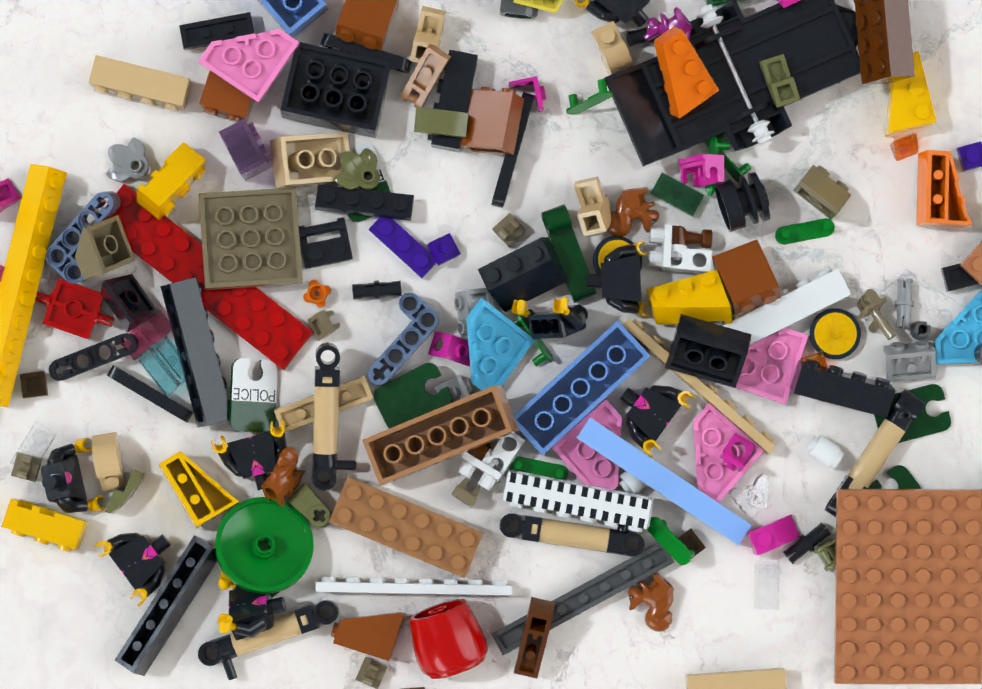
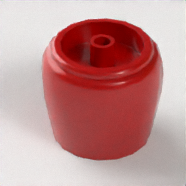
(447, 639)

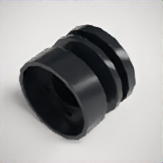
(742, 201)

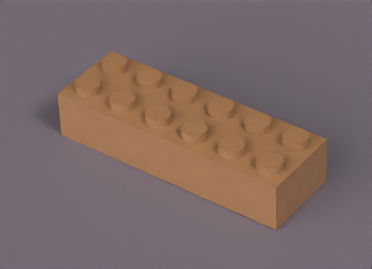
(440, 434)
(406, 527)

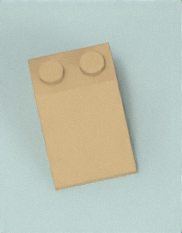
(307, 158)

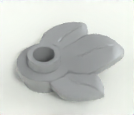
(124, 160)

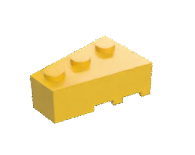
(910, 102)
(171, 181)
(694, 296)
(196, 491)
(44, 524)

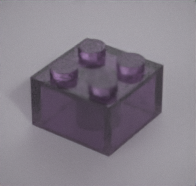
(245, 150)

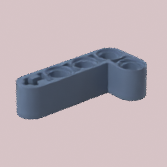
(65, 242)
(400, 344)

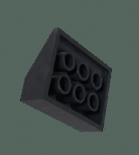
(336, 90)

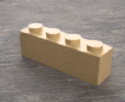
(140, 82)
(747, 679)

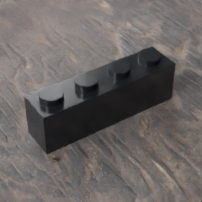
(455, 93)
(843, 388)

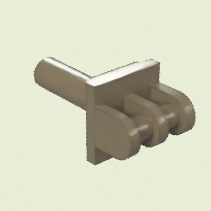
(870, 305)

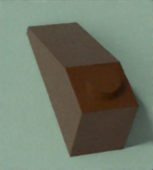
(534, 637)

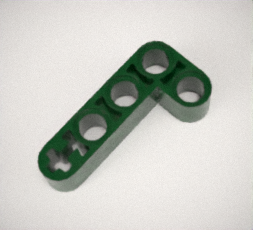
(561, 234)

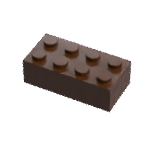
(884, 41)

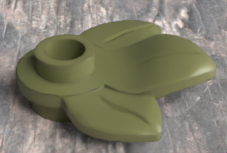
(355, 167)

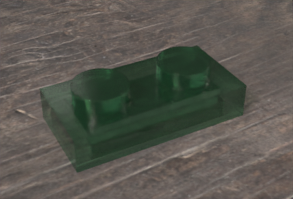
(677, 194)

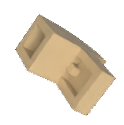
(428, 31)
(612, 48)
(595, 206)
(107, 461)

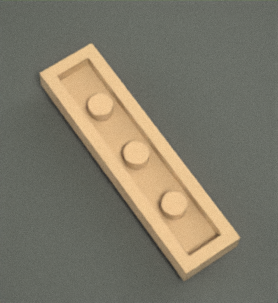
(302, 411)

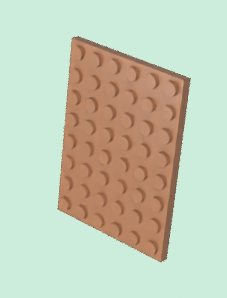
(908, 586)

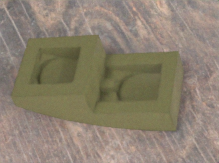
(778, 80)
(441, 122)
(121, 497)

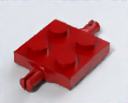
(73, 309)

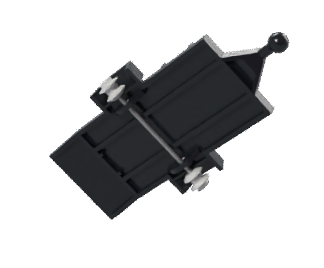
(818, 49)

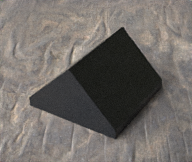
(128, 301)

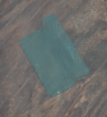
(163, 365)

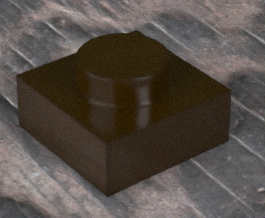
(34, 384)
(691, 541)

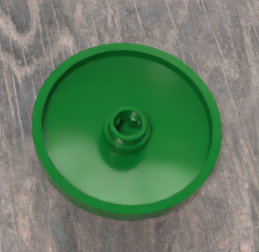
(264, 545)

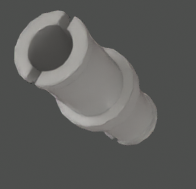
(904, 303)

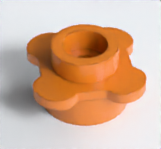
(315, 287)

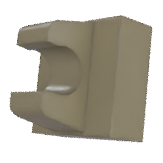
(509, 230)
(322, 325)
(26, 467)
(464, 495)
(371, 673)

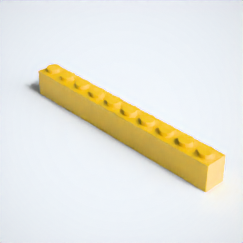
(25, 267)

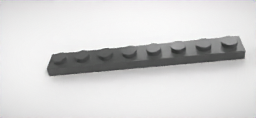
(591, 593)

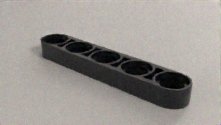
(510, 160)

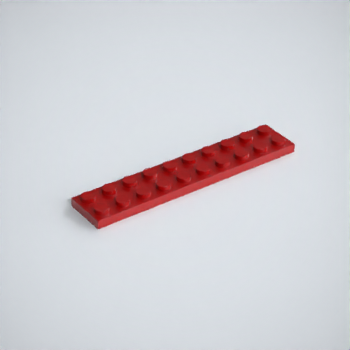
(181, 257)

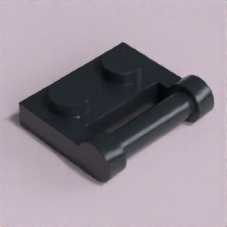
(325, 251)

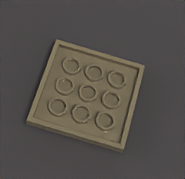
(250, 238)

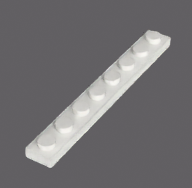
(425, 586)

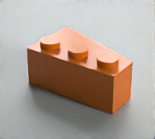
(683, 72)
(939, 192)

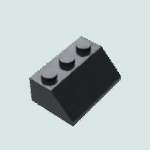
(524, 273)
(708, 351)

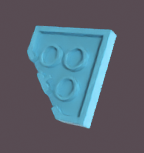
(961, 336)
(494, 345)

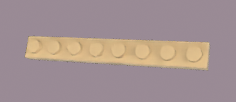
(707, 392)

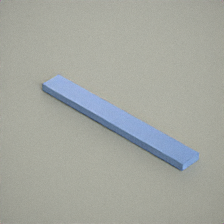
(663, 481)

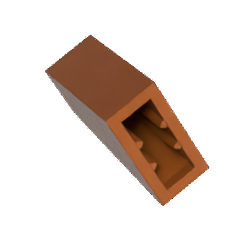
(369, 634)

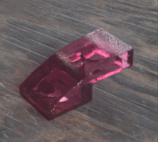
(149, 333)

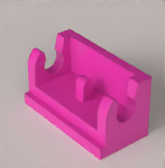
(705, 168)

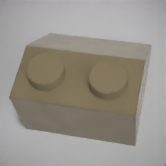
(822, 191)
(103, 248)

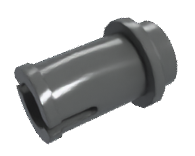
(914, 330)

